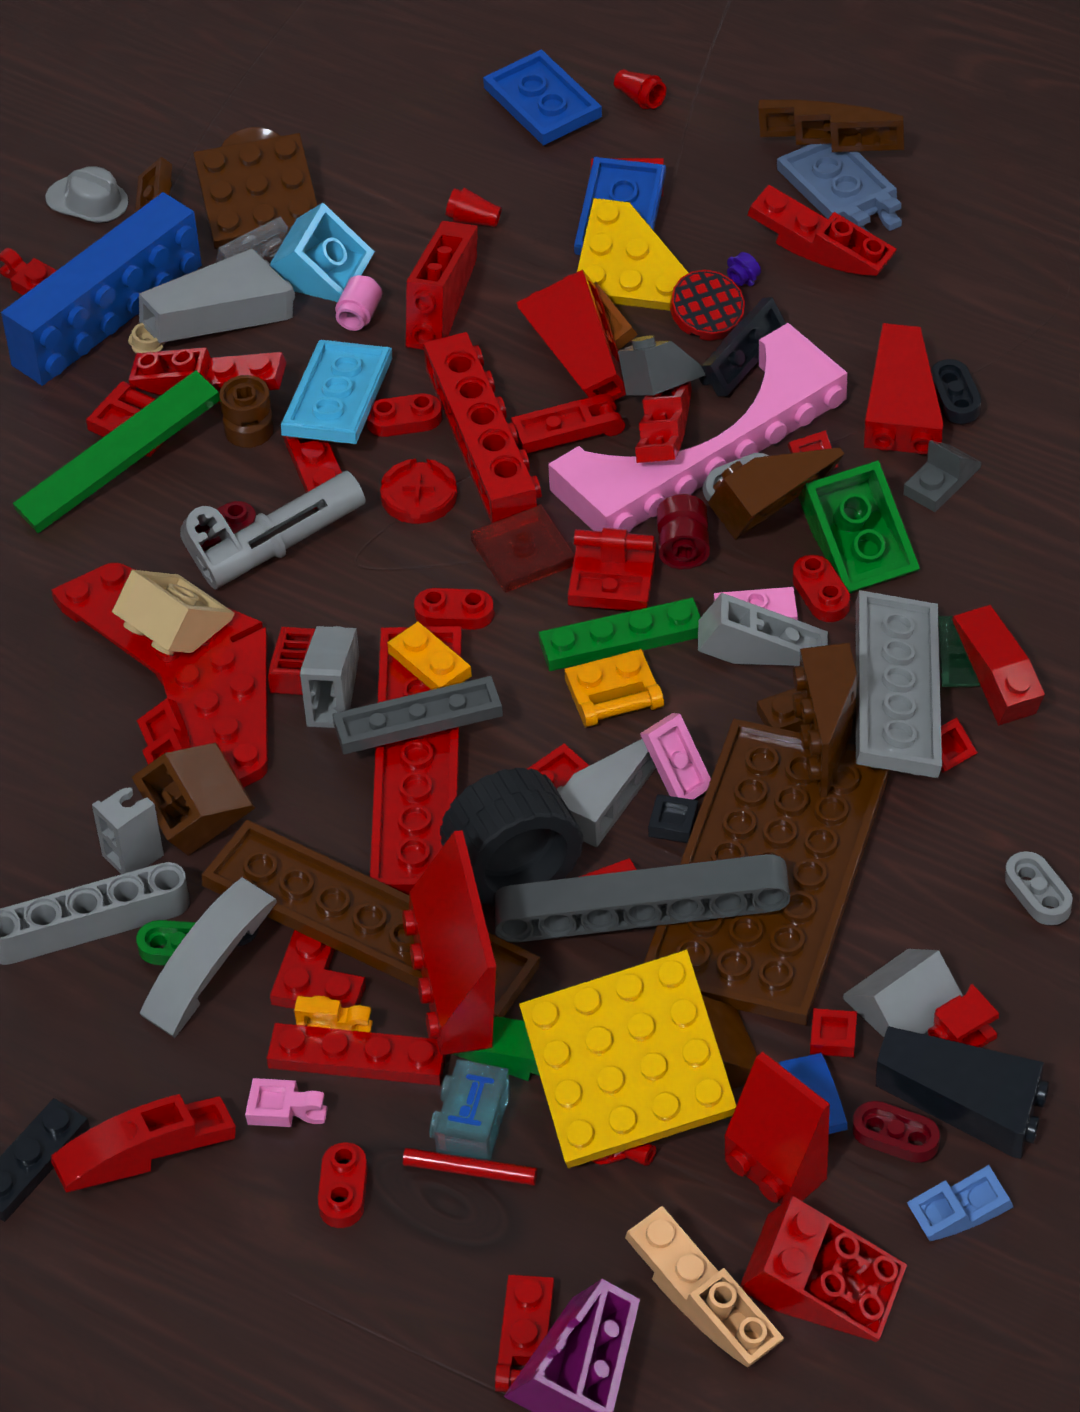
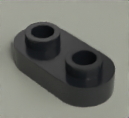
(960, 398)

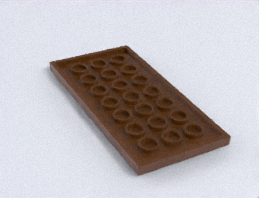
(764, 806)

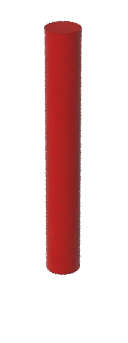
(469, 1166)

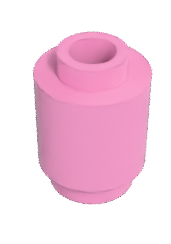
(358, 302)

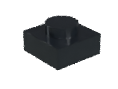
(673, 818)

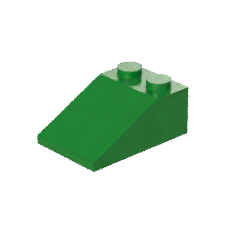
(859, 526)

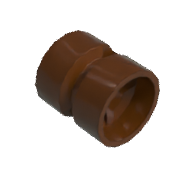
(246, 411)

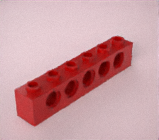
(481, 427)

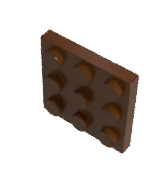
(254, 185)

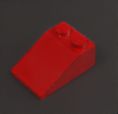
(779, 1133)

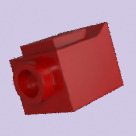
(966, 1019)

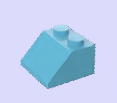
(321, 254)

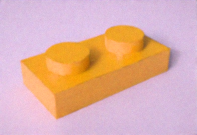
(428, 657)

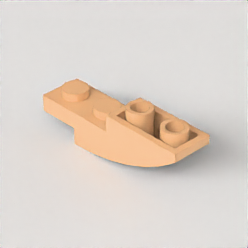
(701, 1291)

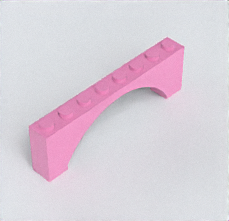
(622, 493)

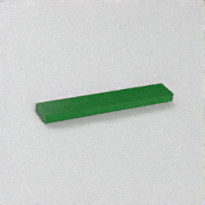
(116, 451)

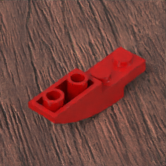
(826, 241)
(164, 369)
(131, 1139)

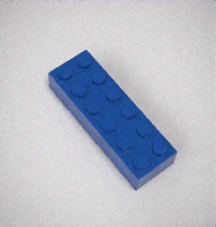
(100, 288)

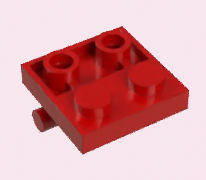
(612, 569)

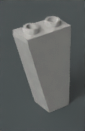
(217, 299)

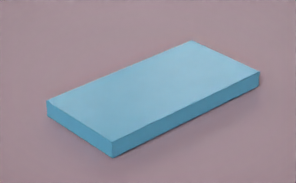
(337, 392)

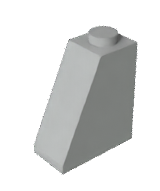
(329, 674)

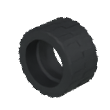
(514, 830)

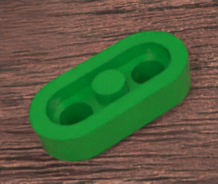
(161, 934)

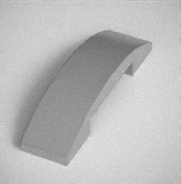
(202, 954)

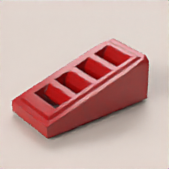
(288, 680)

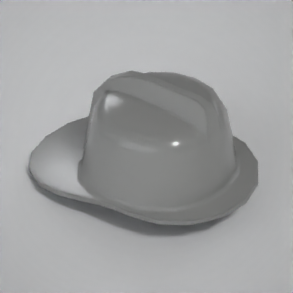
(88, 194)

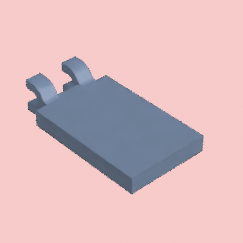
(841, 184)

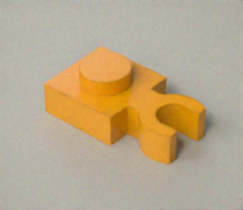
(328, 1013)

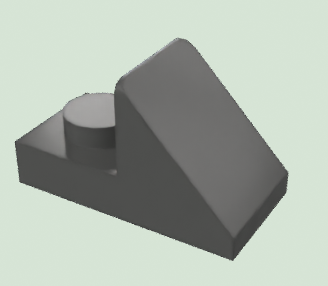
(941, 475)

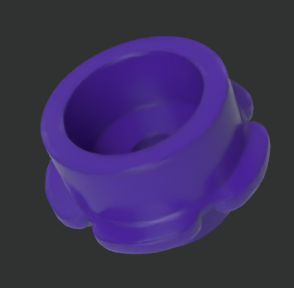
(743, 269)

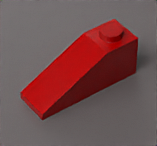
(999, 665)

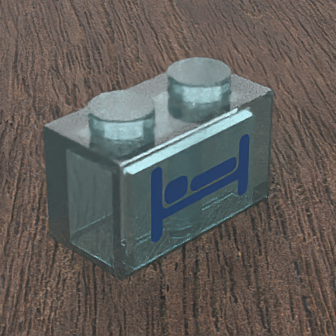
(471, 1110)

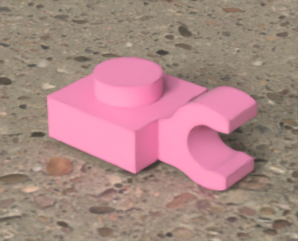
(277, 1101)

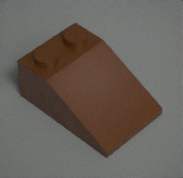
(766, 485)

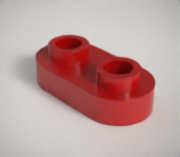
(404, 415)
(817, 580)
(454, 607)
(342, 1181)

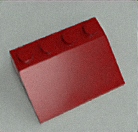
(452, 951)

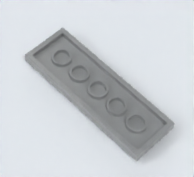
(898, 684)

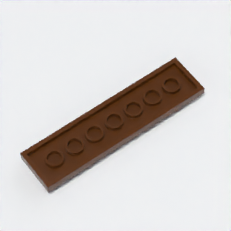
(344, 908)

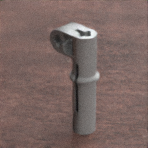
(234, 555)

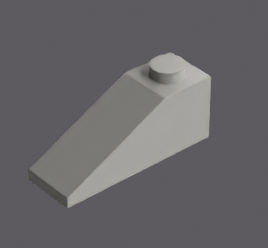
(754, 635)
(606, 789)

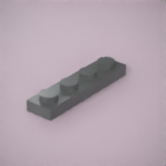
(417, 715)

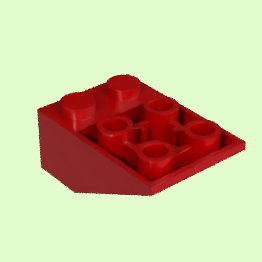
(822, 1272)

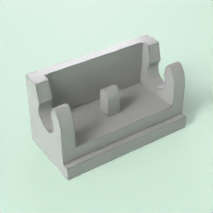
(128, 834)

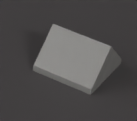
(904, 992)

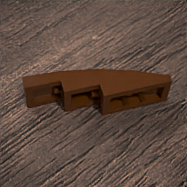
(841, 125)

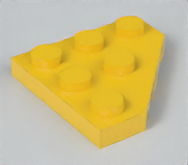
(628, 257)

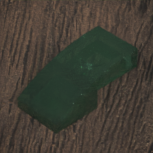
(954, 662)

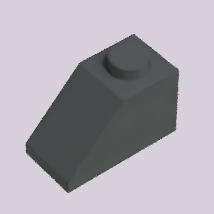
(656, 366)

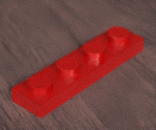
(355, 1054)

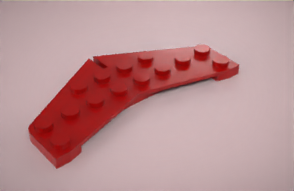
(216, 686)

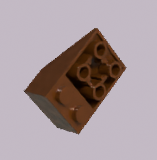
(826, 706)

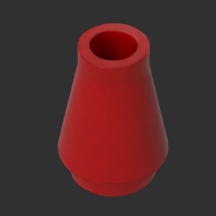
(642, 88)
(472, 209)

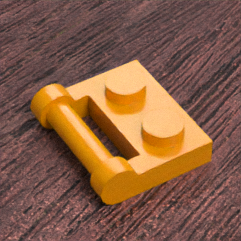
(610, 680)

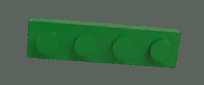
(620, 634)

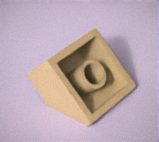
(169, 611)

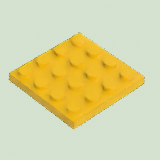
(628, 1059)

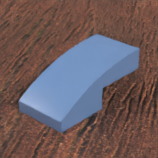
(956, 1208)

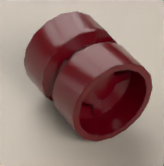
(683, 531)

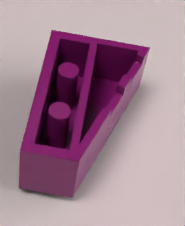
(581, 1355)

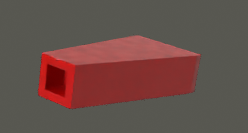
(439, 283)
(578, 333)
(903, 398)

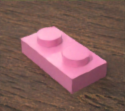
(676, 757)

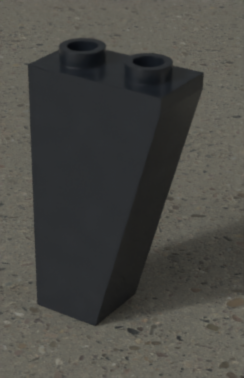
(965, 1086)

